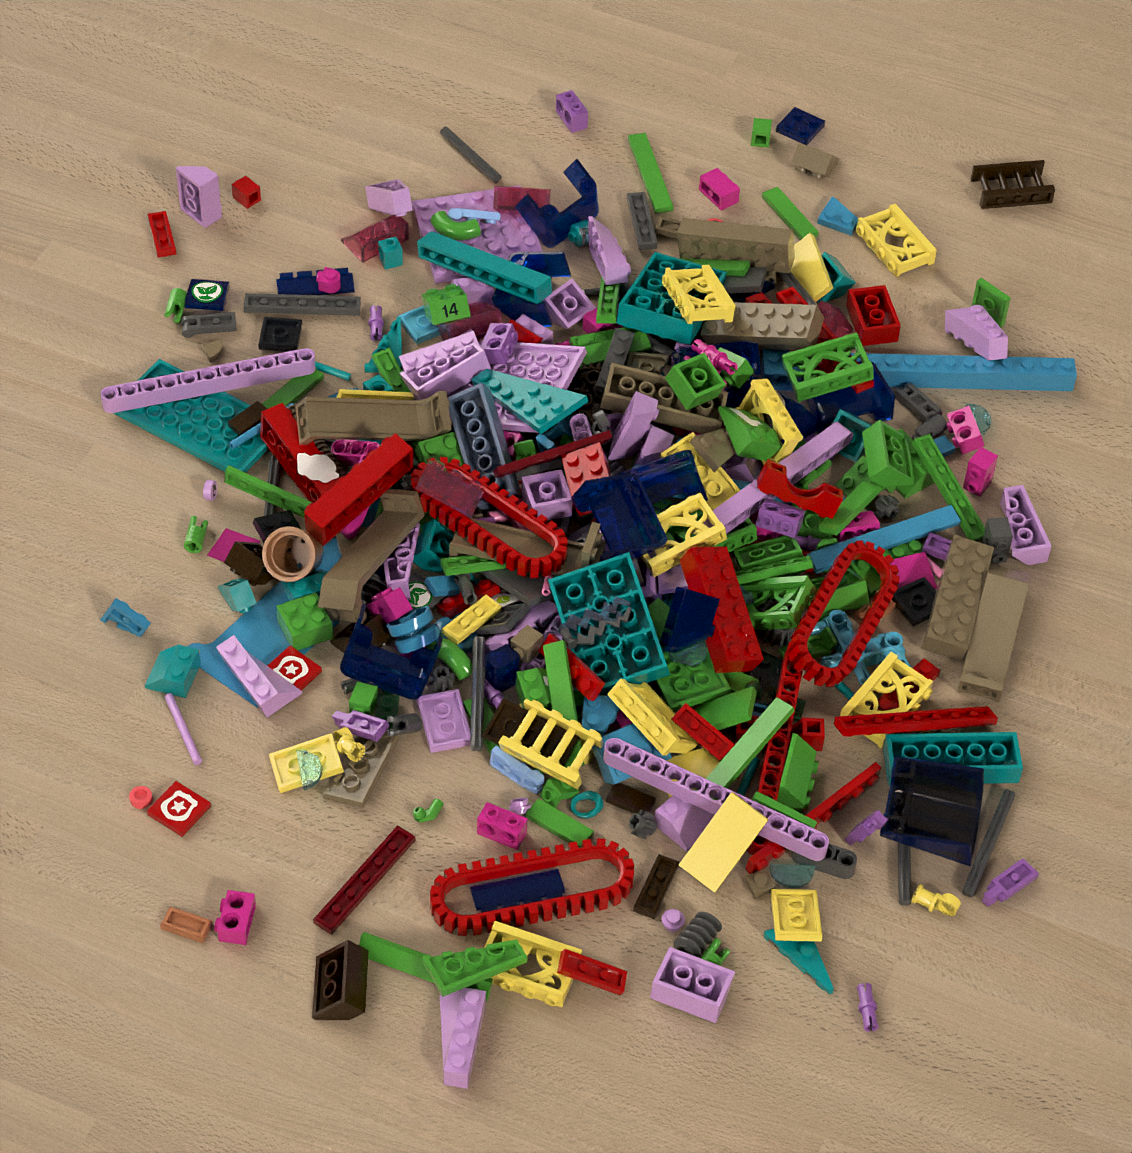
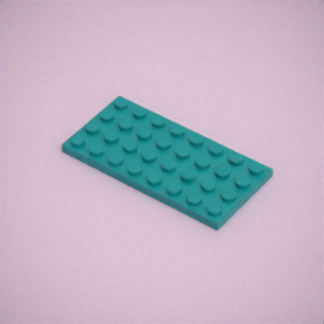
(198, 425)

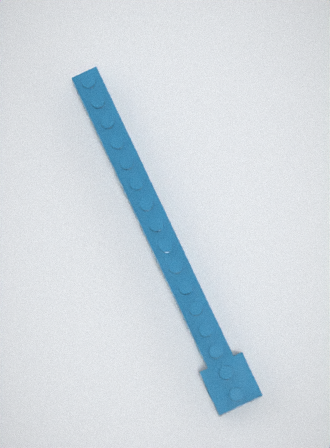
(950, 371)

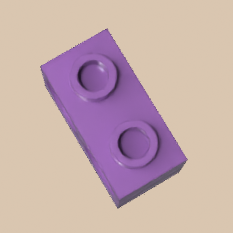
(571, 111)
(499, 342)
(780, 518)

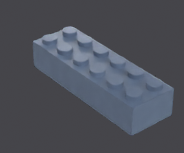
(482, 438)

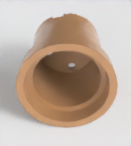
(284, 564)

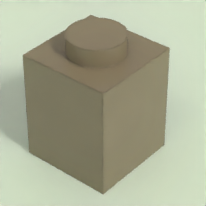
(527, 643)

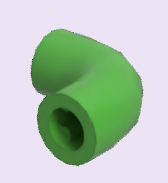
(455, 230)
(454, 657)

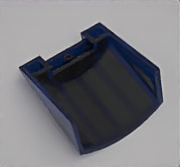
(934, 807)

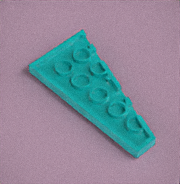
(530, 401)

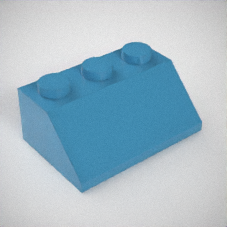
(631, 735)

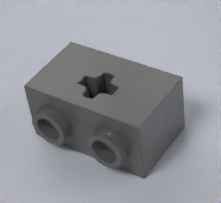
(998, 535)

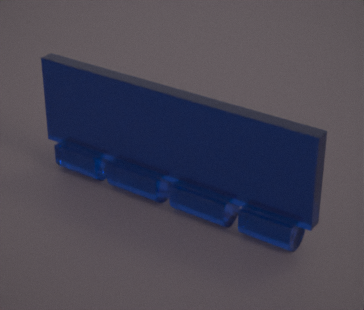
(306, 283)
(516, 890)

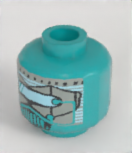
(579, 233)

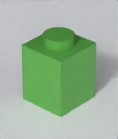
(761, 132)

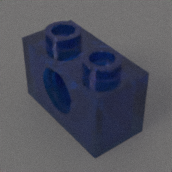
(502, 667)

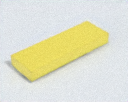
(471, 619)

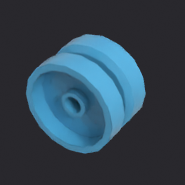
(414, 630)

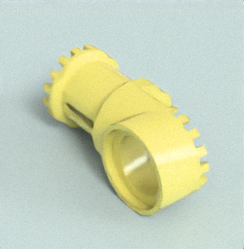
(347, 745)
(936, 901)

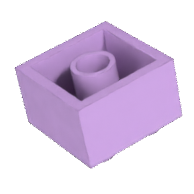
(548, 494)

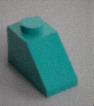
(238, 595)

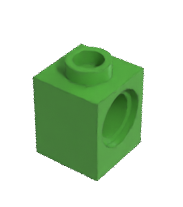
(363, 698)

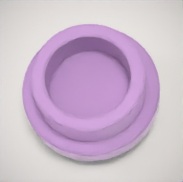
(519, 805)
(673, 920)

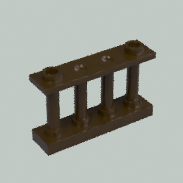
(1012, 196)

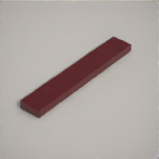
(551, 454)
(364, 880)

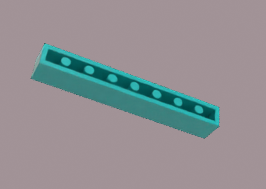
(484, 267)

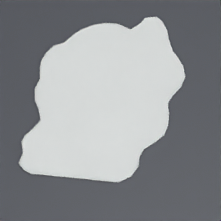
(316, 467)

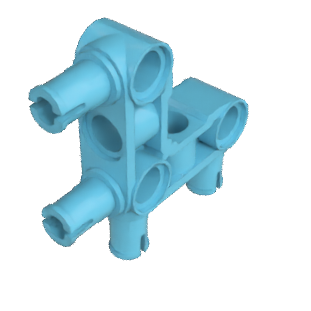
(874, 653)

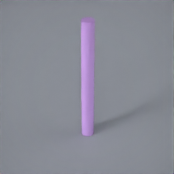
(183, 729)

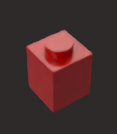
(246, 192)

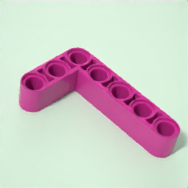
(349, 453)

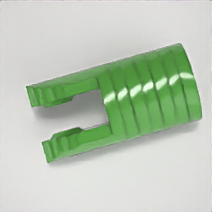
(176, 304)
(195, 536)
(711, 956)

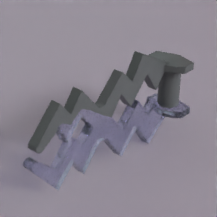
(602, 618)

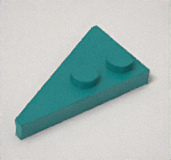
(391, 340)
(805, 957)

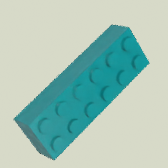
(993, 751)

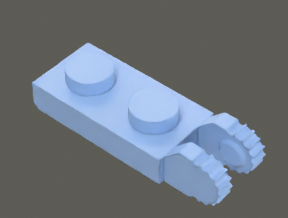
(489, 217)
(516, 770)

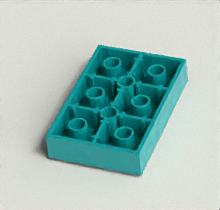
(650, 306)
(621, 652)

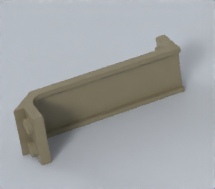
(372, 418)
(531, 545)
(344, 581)
(994, 632)

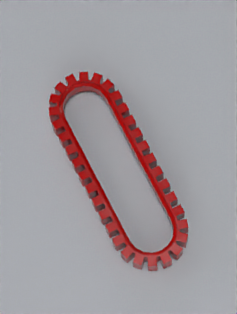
(488, 541)
(888, 586)
(505, 868)

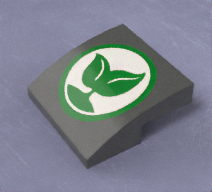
(420, 593)

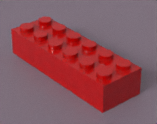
(281, 436)
(358, 489)
(734, 639)

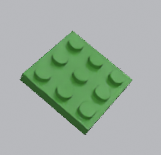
(691, 683)

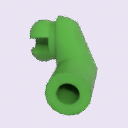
(421, 815)

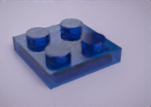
(800, 126)

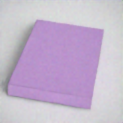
(444, 720)

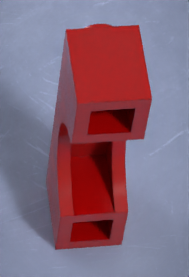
(822, 500)
(809, 729)

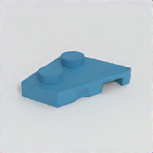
(838, 217)
(126, 618)
(599, 714)

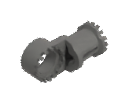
(601, 424)

